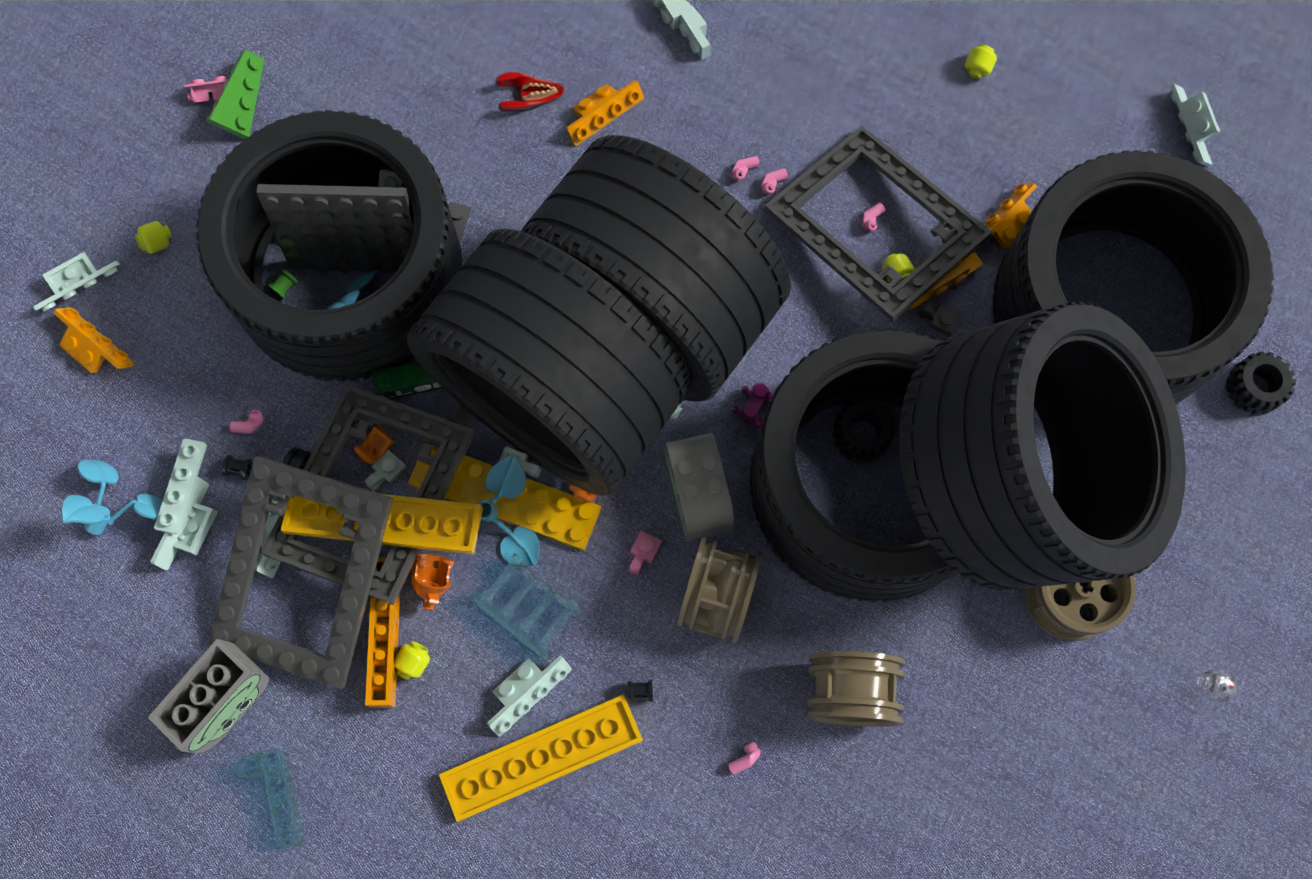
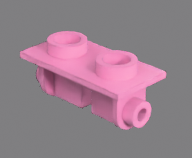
(200, 89)

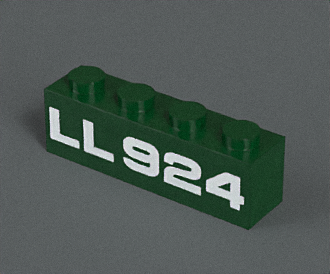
(403, 381)

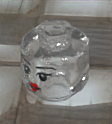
(1217, 684)

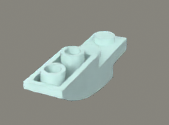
(691, 24)

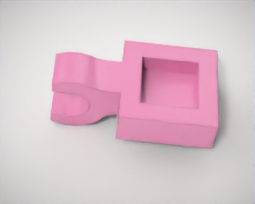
(644, 550)

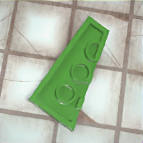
(237, 102)

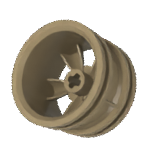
(856, 689)

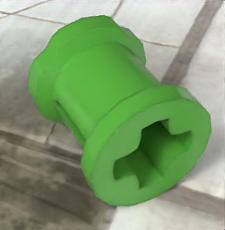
(283, 284)

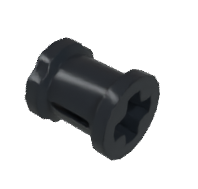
(237, 467)
(640, 691)

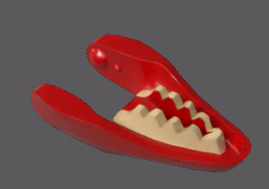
(532, 91)

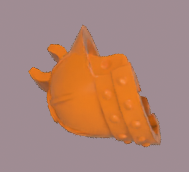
(430, 577)

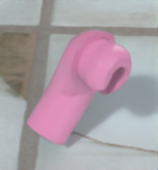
(742, 166)
(771, 179)
(870, 215)
(250, 425)
(746, 761)

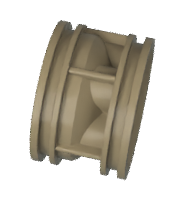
(719, 591)
(1066, 621)

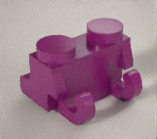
(754, 404)

